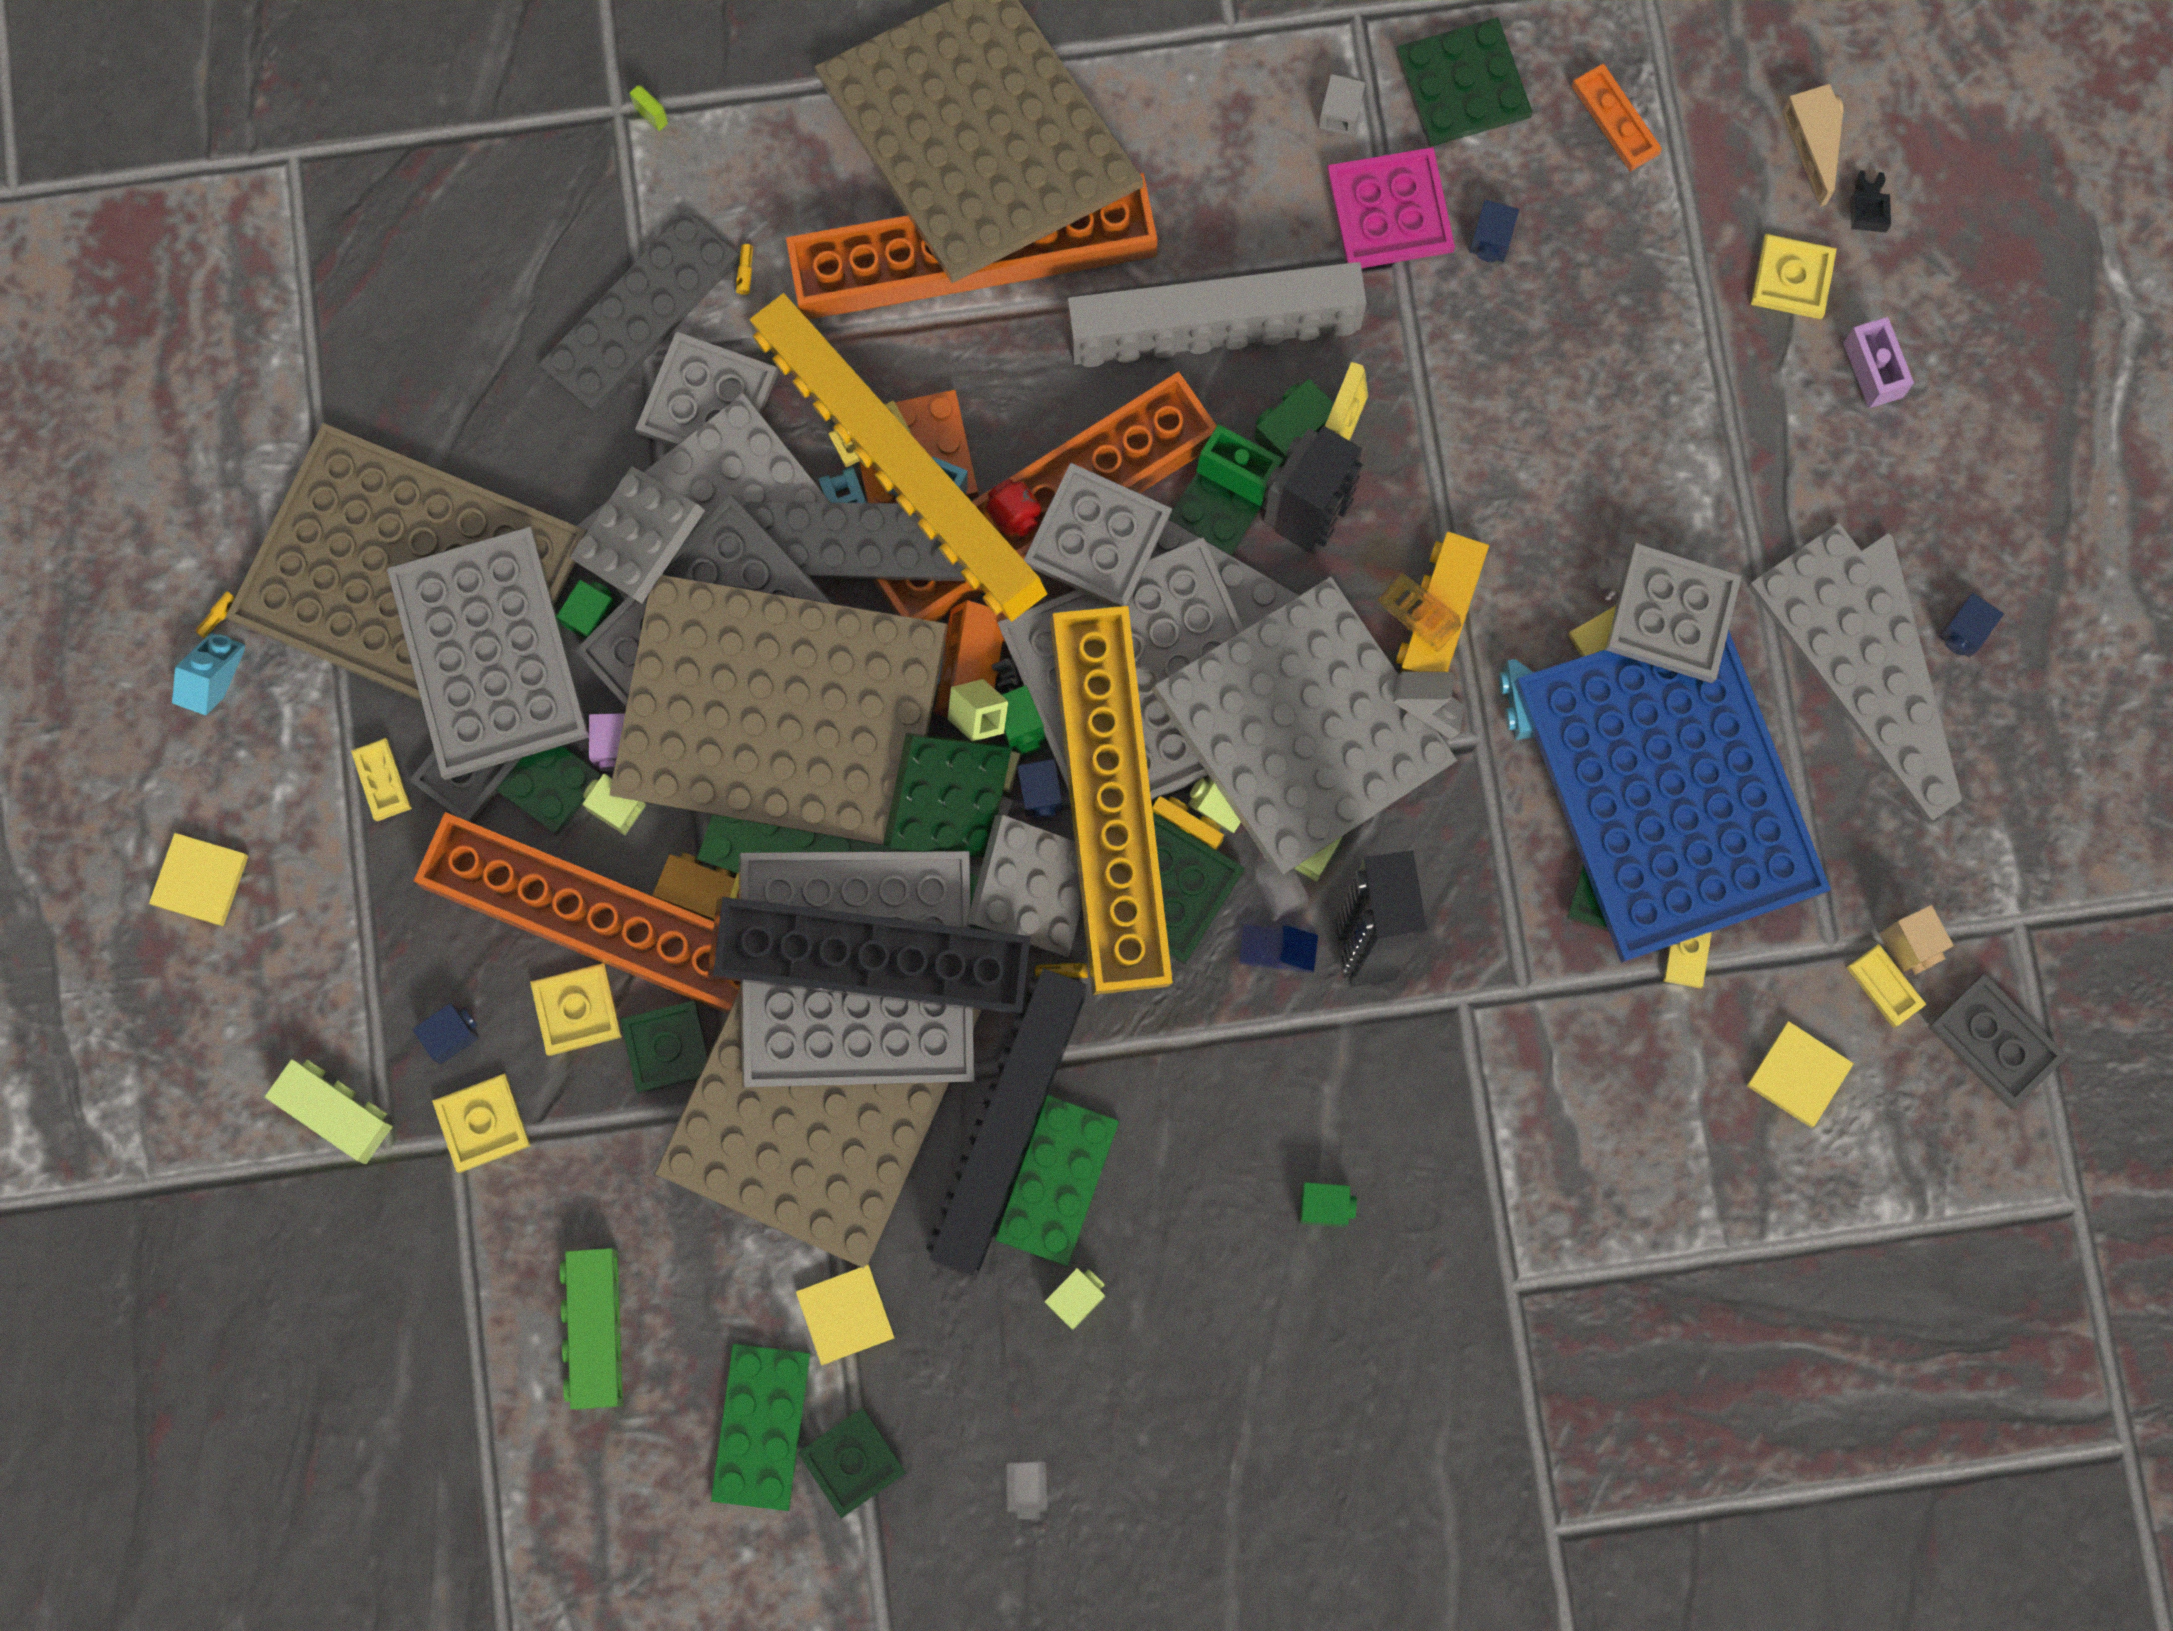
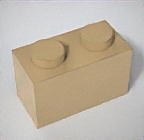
(1917, 941)

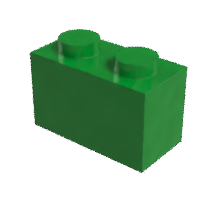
(1301, 409)
(1237, 464)
(1023, 723)

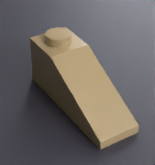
(1816, 127)

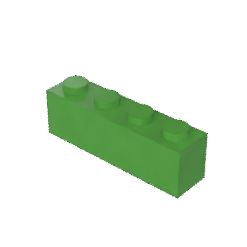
(593, 1329)

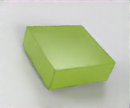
(649, 107)

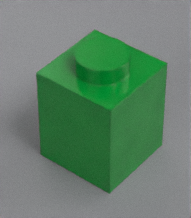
(586, 608)
(1327, 1205)

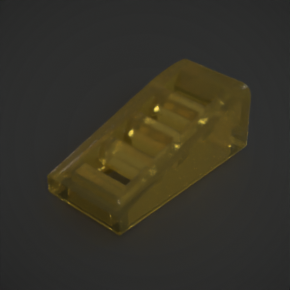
(1435, 639)

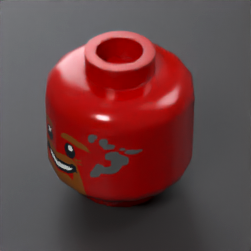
(1013, 507)

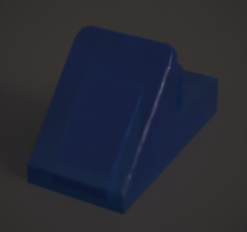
(1279, 948)

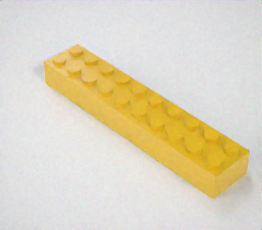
(1110, 800)

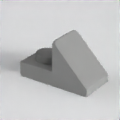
(1430, 700)

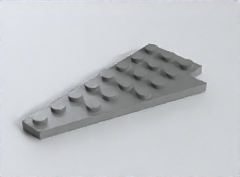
(1860, 639)

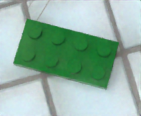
(1057, 1181)
(761, 1427)

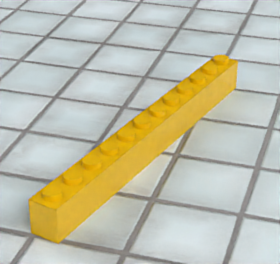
(898, 458)

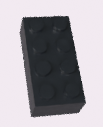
(1319, 491)

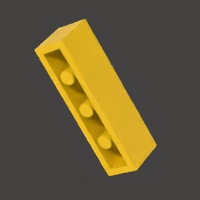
(1453, 583)

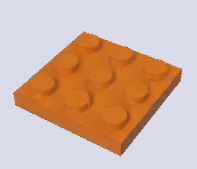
(939, 429)

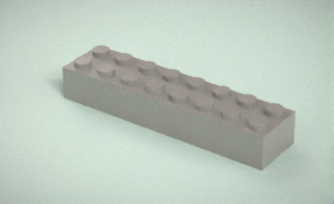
(1216, 314)

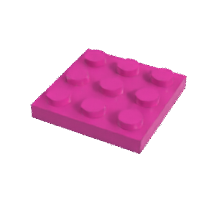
(1390, 208)

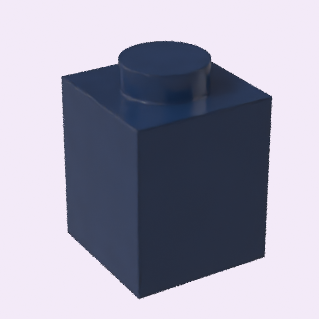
(1494, 231)
(1970, 626)
(1040, 789)
(447, 1032)

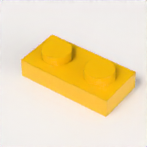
(1176, 813)

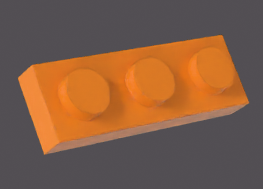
(1616, 117)

